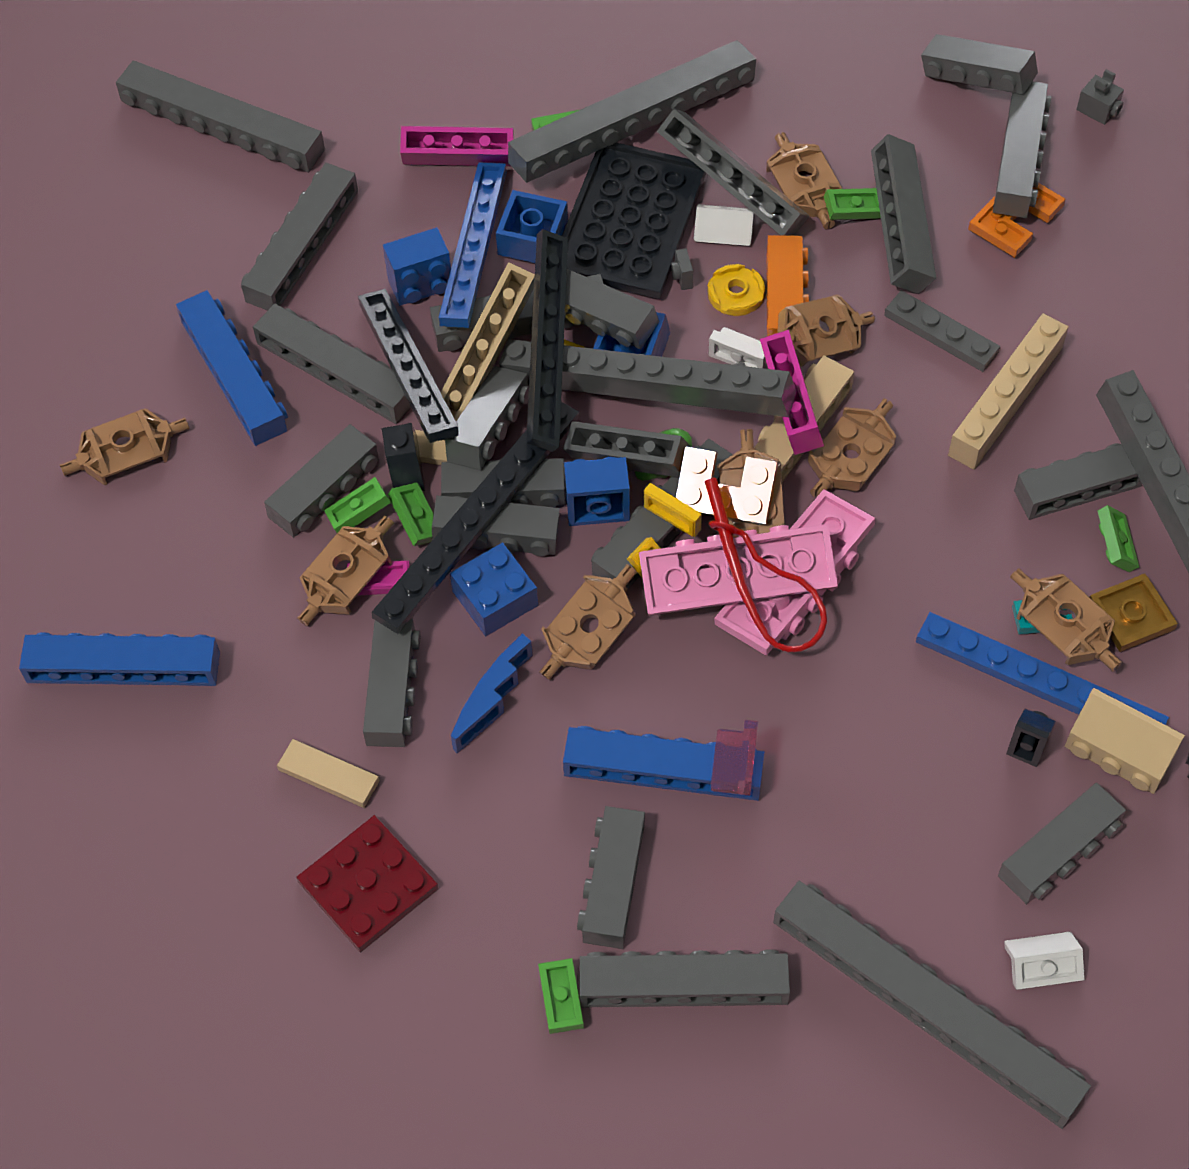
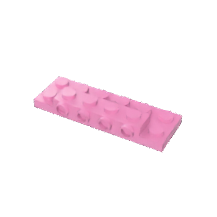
(700, 576)
(786, 613)

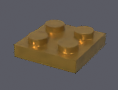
(1136, 611)

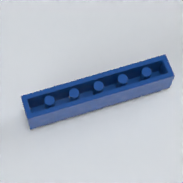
(232, 368)
(120, 659)
(647, 761)

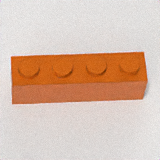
(784, 276)

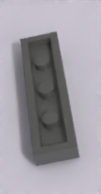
(942, 330)

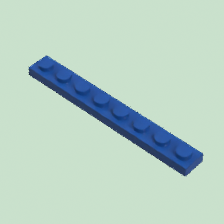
(472, 245)
(1015, 666)

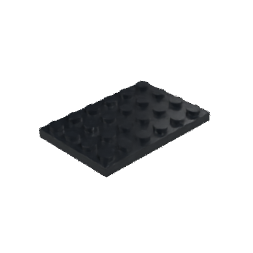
(632, 217)

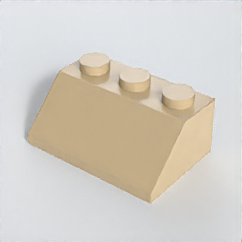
(1123, 741)

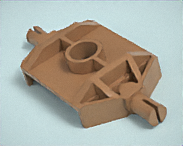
(803, 191)
(811, 340)
(859, 431)
(104, 458)
(731, 474)
(335, 589)
(597, 599)
(1077, 638)

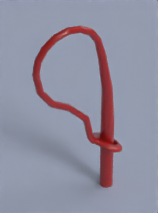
(726, 534)

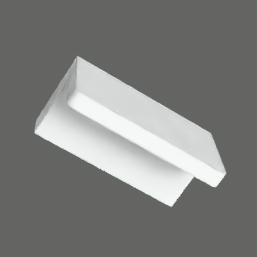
(723, 225)
(736, 348)
(1045, 960)

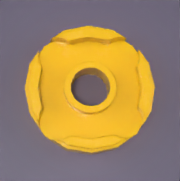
(736, 303)

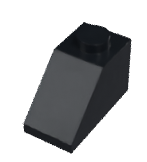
(403, 455)
(1030, 737)

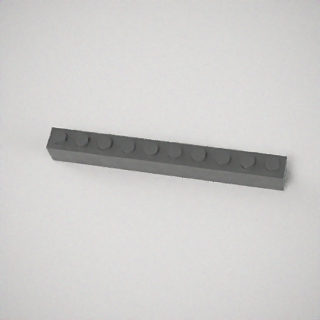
(630, 111)
(665, 379)
(932, 1004)

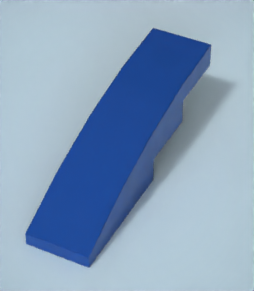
(487, 698)

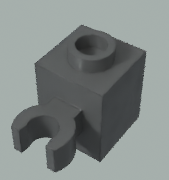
(1101, 98)

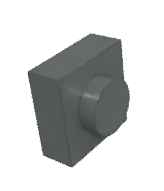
(682, 269)

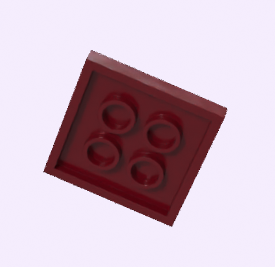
(367, 883)

